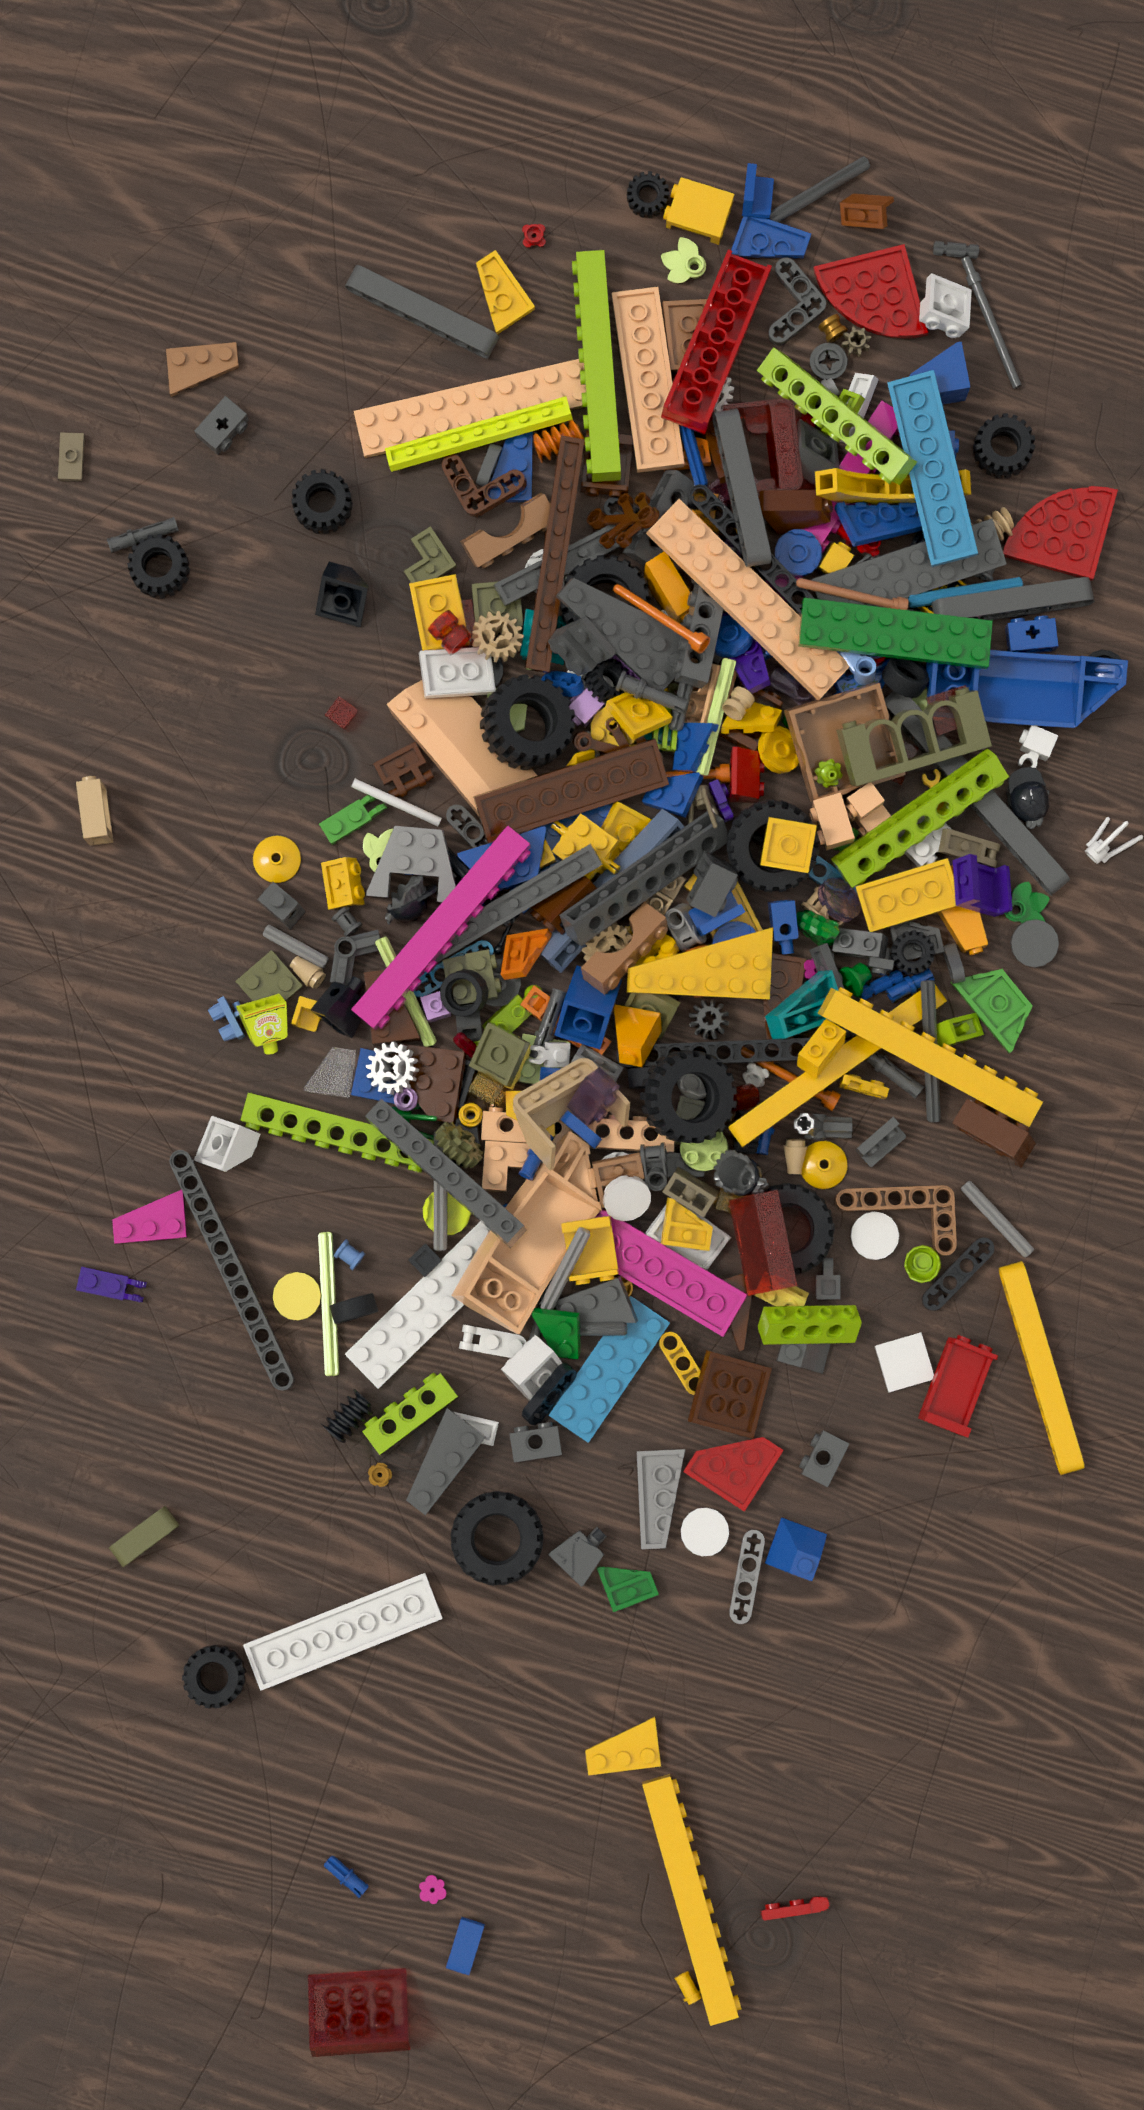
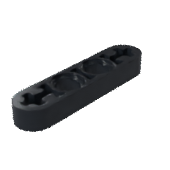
(960, 1276)

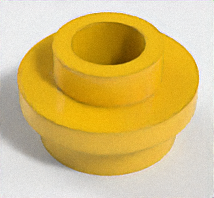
(467, 1108)

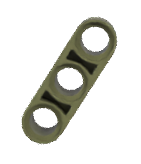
(144, 1536)

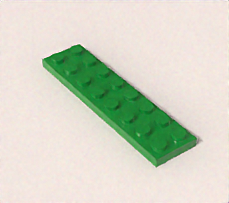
(895, 633)

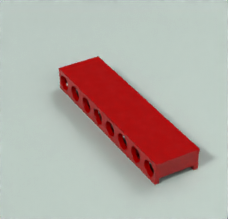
(715, 342)

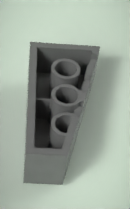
(446, 1456)

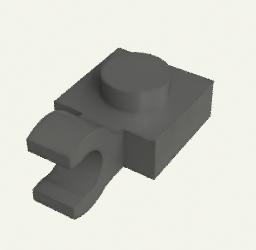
(827, 1285)

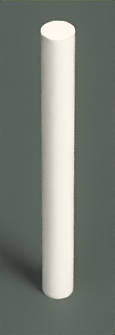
(396, 802)

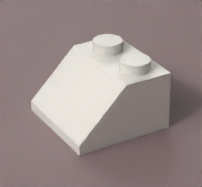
(531, 1366)

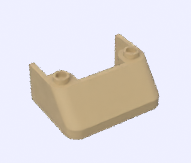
(548, 1101)

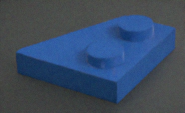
(692, 745)

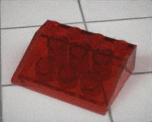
(358, 2012)

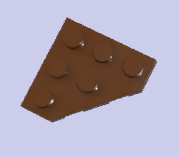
(438, 1080)

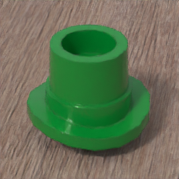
(855, 978)

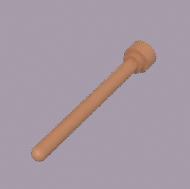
(895, 603)

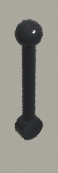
(498, 949)

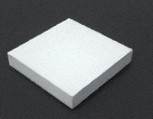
(904, 1362)

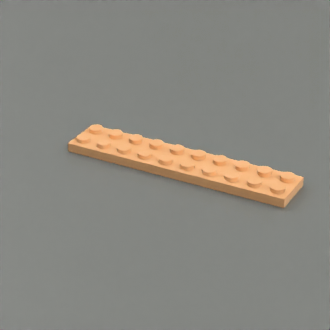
(459, 406)
(745, 597)

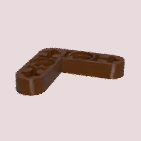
(474, 493)

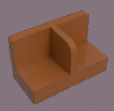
(865, 210)

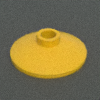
(285, 867)
(828, 1177)

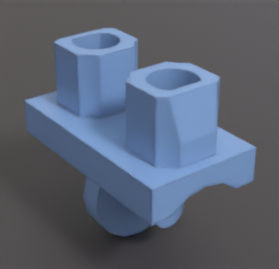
(223, 1009)

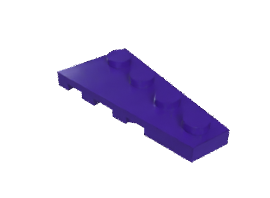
(752, 667)

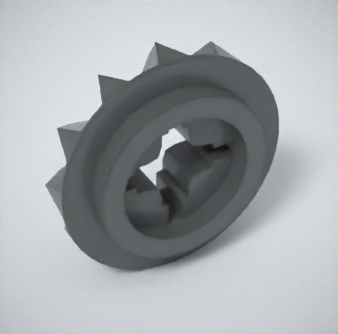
(834, 353)

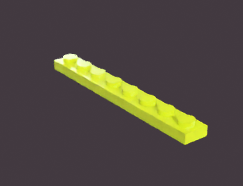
(478, 434)

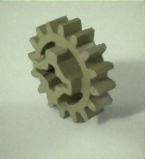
(458, 1145)

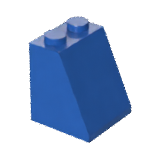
(950, 374)
(585, 1012)

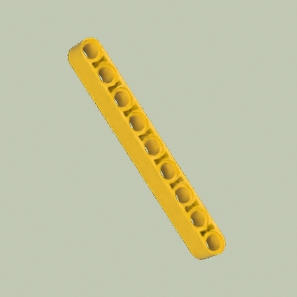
(1041, 1368)

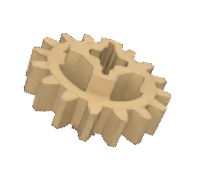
(488, 628)
(606, 942)

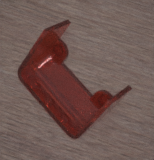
(778, 422)

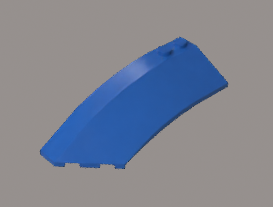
(1035, 686)

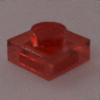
(341, 713)

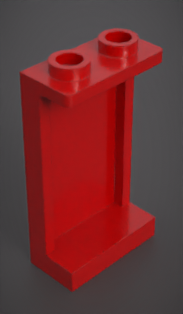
(956, 1385)

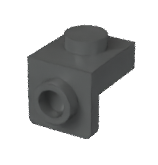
(881, 966)

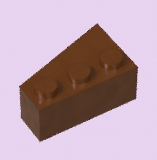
(399, 1027)
(995, 1131)

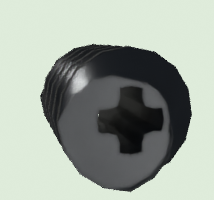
(348, 1416)

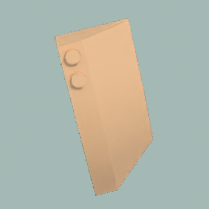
(453, 740)
(509, 1281)

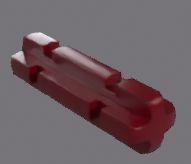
(465, 1044)

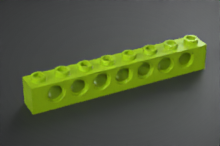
(899, 461)
(907, 818)
(257, 1104)

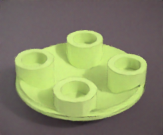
(704, 1155)

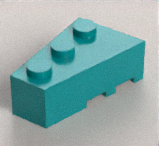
(801, 1008)

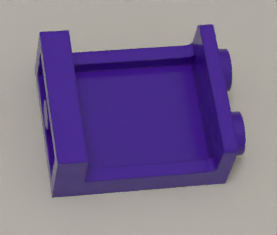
(981, 886)

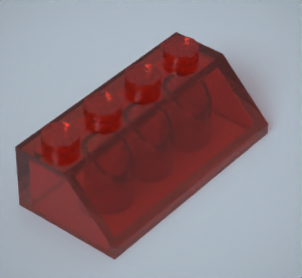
(762, 1243)

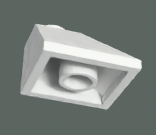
(226, 1144)

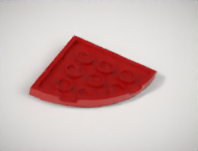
(875, 292)
(1064, 531)

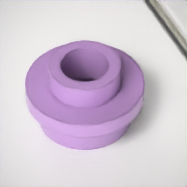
(398, 1099)

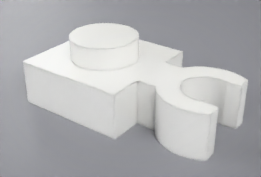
(553, 1055)

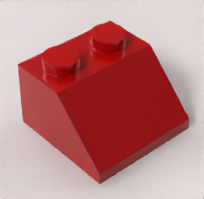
(745, 775)

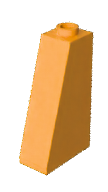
(965, 928)

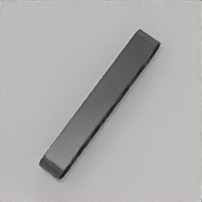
(422, 311)
(741, 487)
(1018, 600)

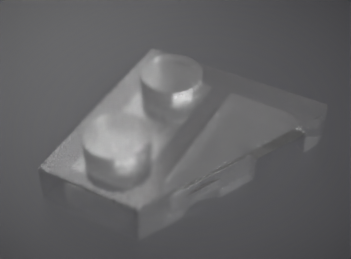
(334, 1074)

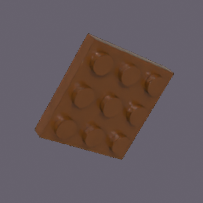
(729, 1394)

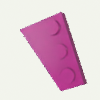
(152, 1222)

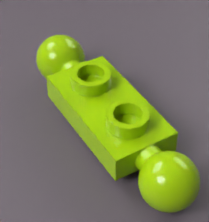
(511, 1014)

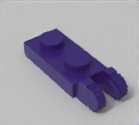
(107, 1284)

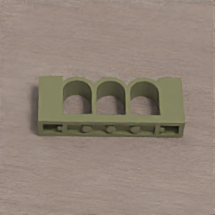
(970, 727)

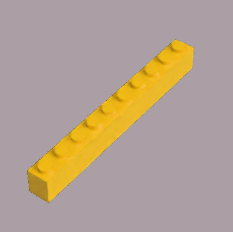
(930, 1057)
(690, 1899)

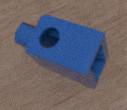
(782, 913)

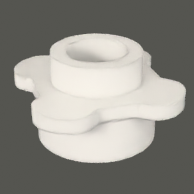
(755, 1075)

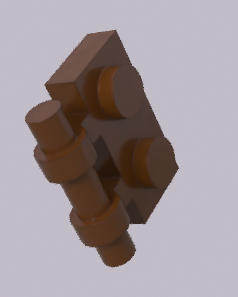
(400, 764)

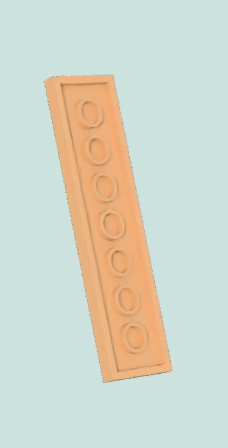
(646, 378)

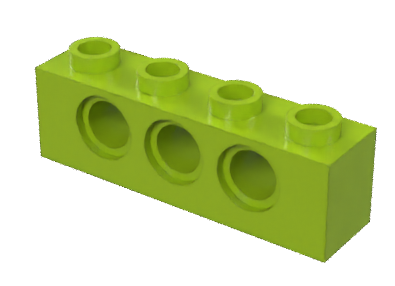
(809, 1324)
(374, 1427)

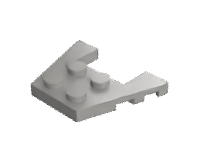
(417, 853)

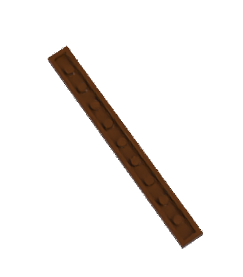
(554, 553)

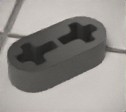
(489, 465)
(954, 963)

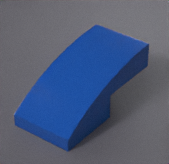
(465, 1946)

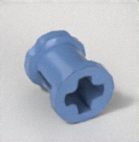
(349, 1254)

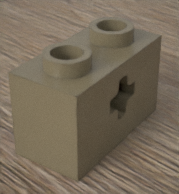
(690, 1191)

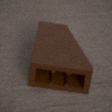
(794, 509)

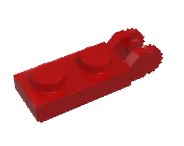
(796, 1908)

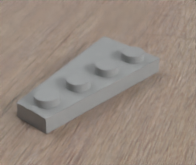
(657, 1490)

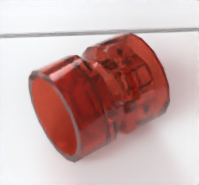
(455, 638)

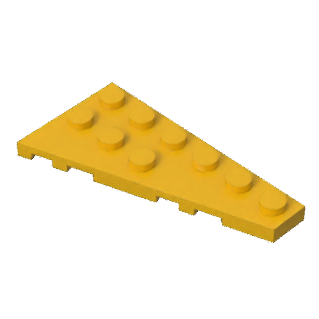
(721, 969)

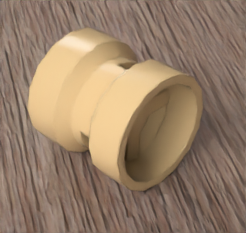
(738, 703)

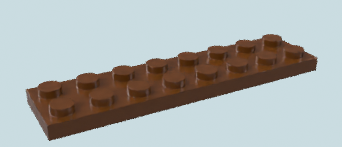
(572, 789)

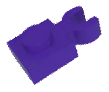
(720, 797)

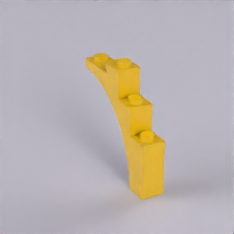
(855, 487)

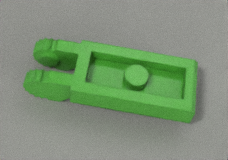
(350, 819)

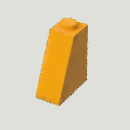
(667, 586)
(636, 1033)

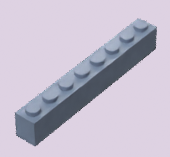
(562, 949)

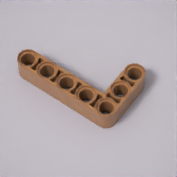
(907, 1203)

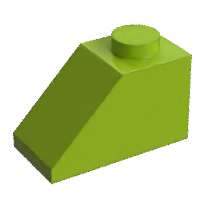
(959, 1030)

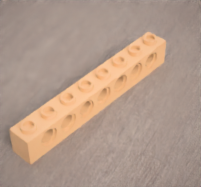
(492, 1132)

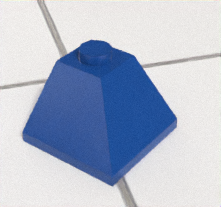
(796, 1549)

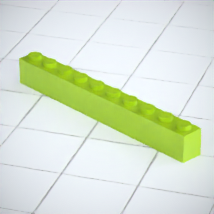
(598, 366)

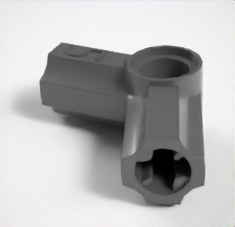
(343, 964)
(822, 1127)

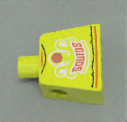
(265, 1021)

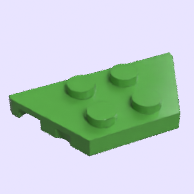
(997, 1004)

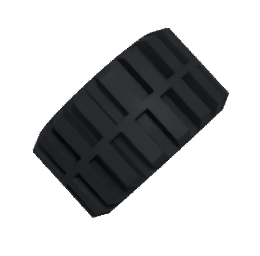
(1004, 427)
(322, 482)
(150, 548)
(198, 1691)

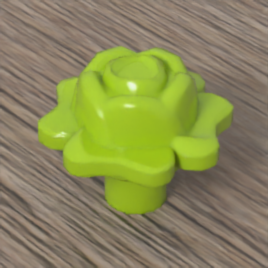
(828, 773)

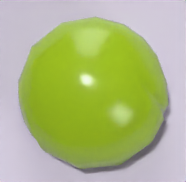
(922, 1264)

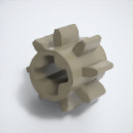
(860, 336)

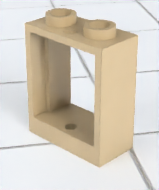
(94, 811)

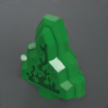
(817, 927)

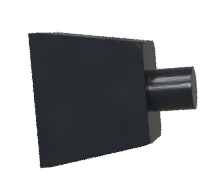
(336, 1005)

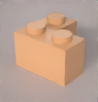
(866, 808)
(831, 821)
(497, 1160)

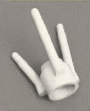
(1099, 850)

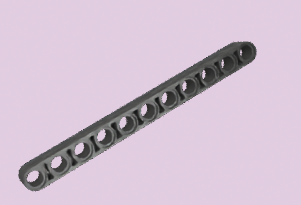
(989, 808)
(223, 1261)

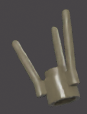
(704, 800)

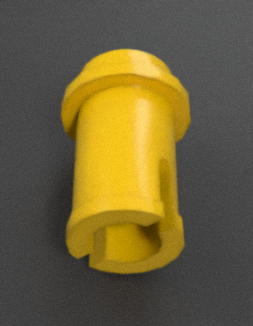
(688, 1988)

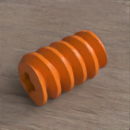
(550, 443)

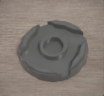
(1034, 943)

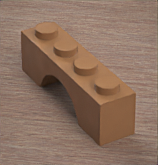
(483, 547)
(607, 969)

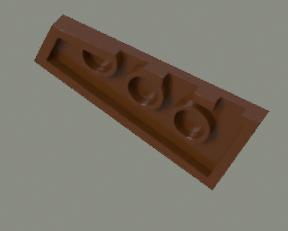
(786, 978)

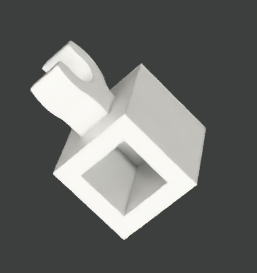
(1037, 744)

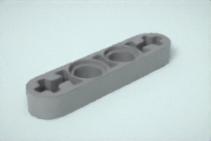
(744, 1576)

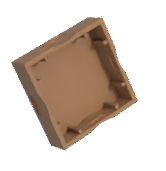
(816, 739)

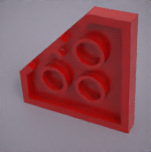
(735, 1468)

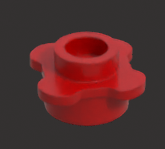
(529, 230)
(872, 548)

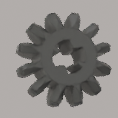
(701, 1016)

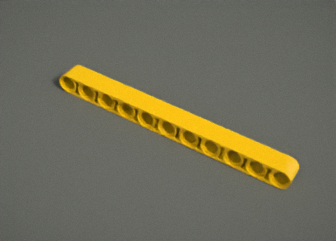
(807, 1086)

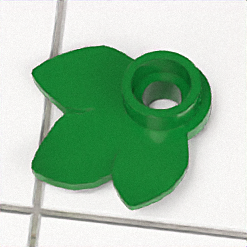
(1029, 903)

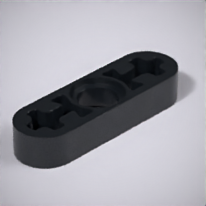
(549, 1394)

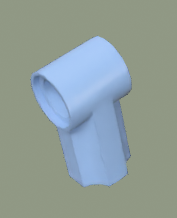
(857, 662)

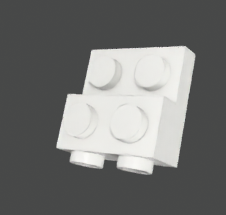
(946, 306)
(925, 851)

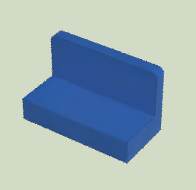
(757, 194)
(706, 923)

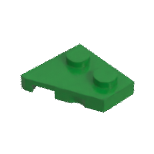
(560, 1331)
(626, 1586)

